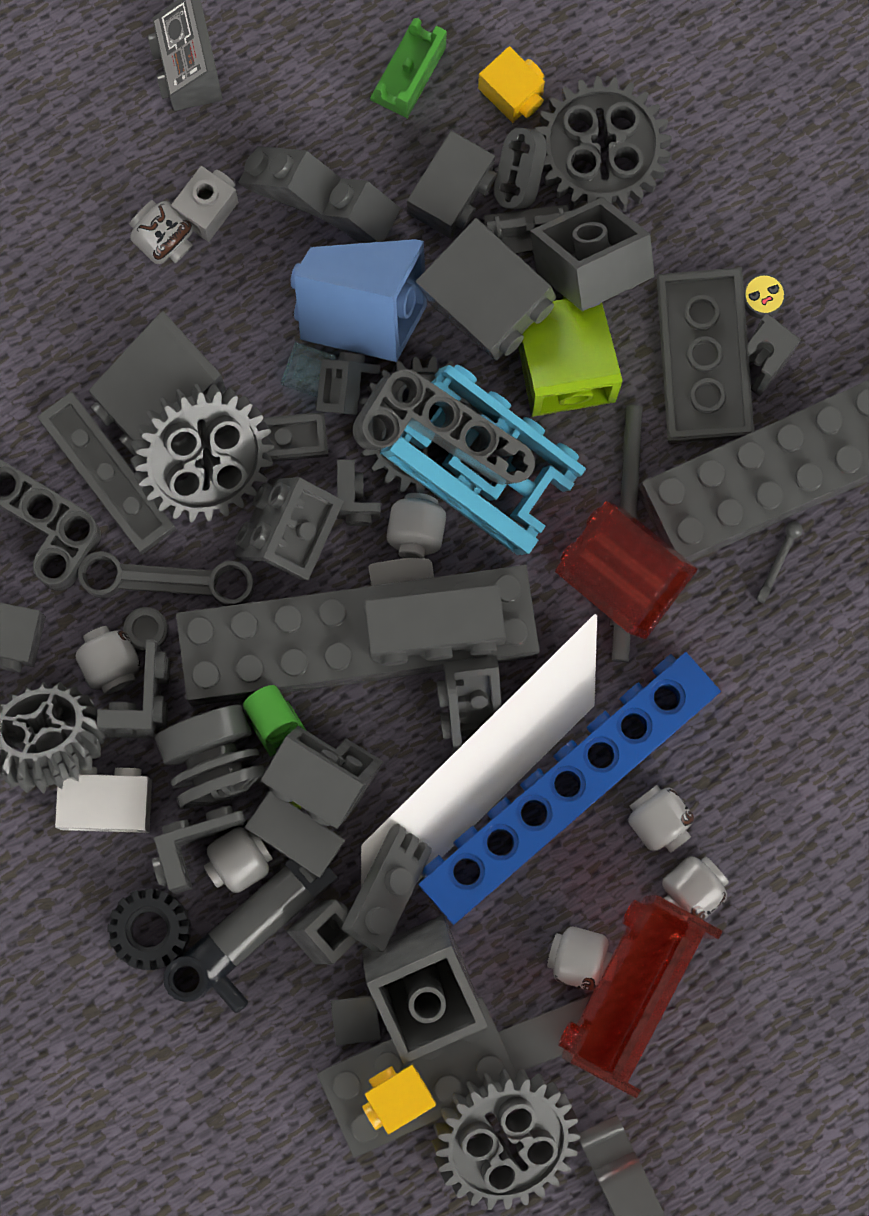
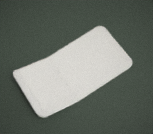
(400, 570)

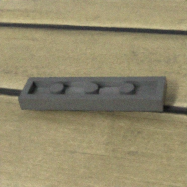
(105, 472)

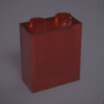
(625, 569)

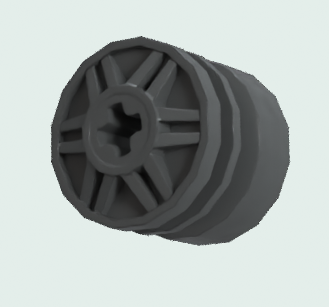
(211, 758)

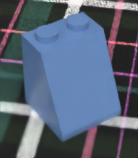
(360, 296)

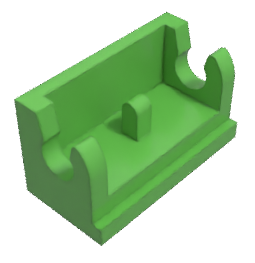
(410, 68)

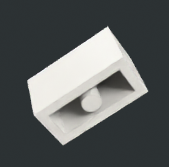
(105, 802)

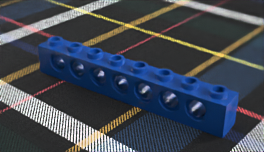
(693, 693)

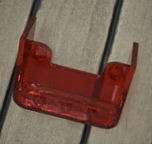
(634, 990)

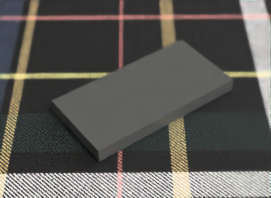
(705, 355)

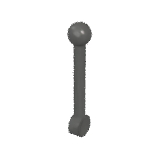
(793, 531)

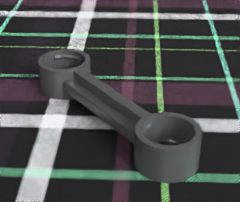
(165, 579)

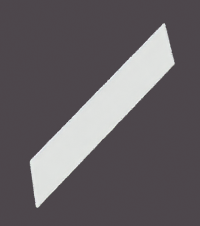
(498, 751)

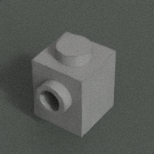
(207, 201)

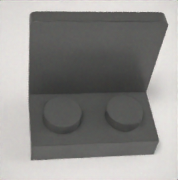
(288, 525)
(124, 719)

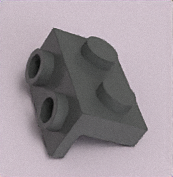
(470, 694)

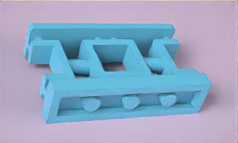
(463, 489)

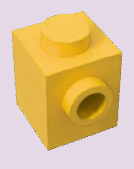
(513, 85)
(397, 1098)

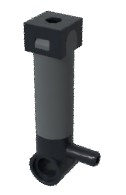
(245, 932)

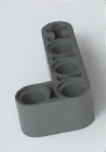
(452, 433)
(55, 526)

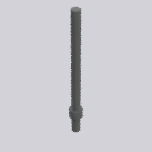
(629, 502)

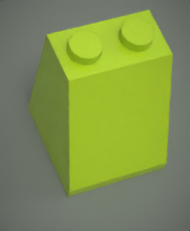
(569, 360)

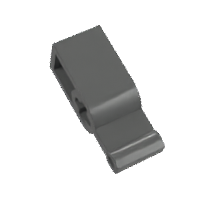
(619, 1170)

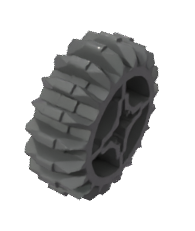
(48, 746)

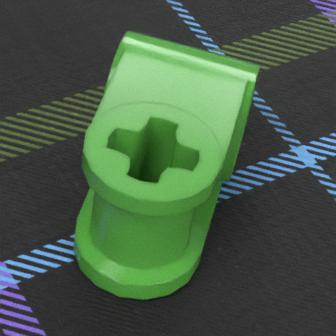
(271, 717)

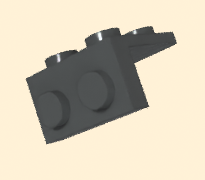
(170, 865)

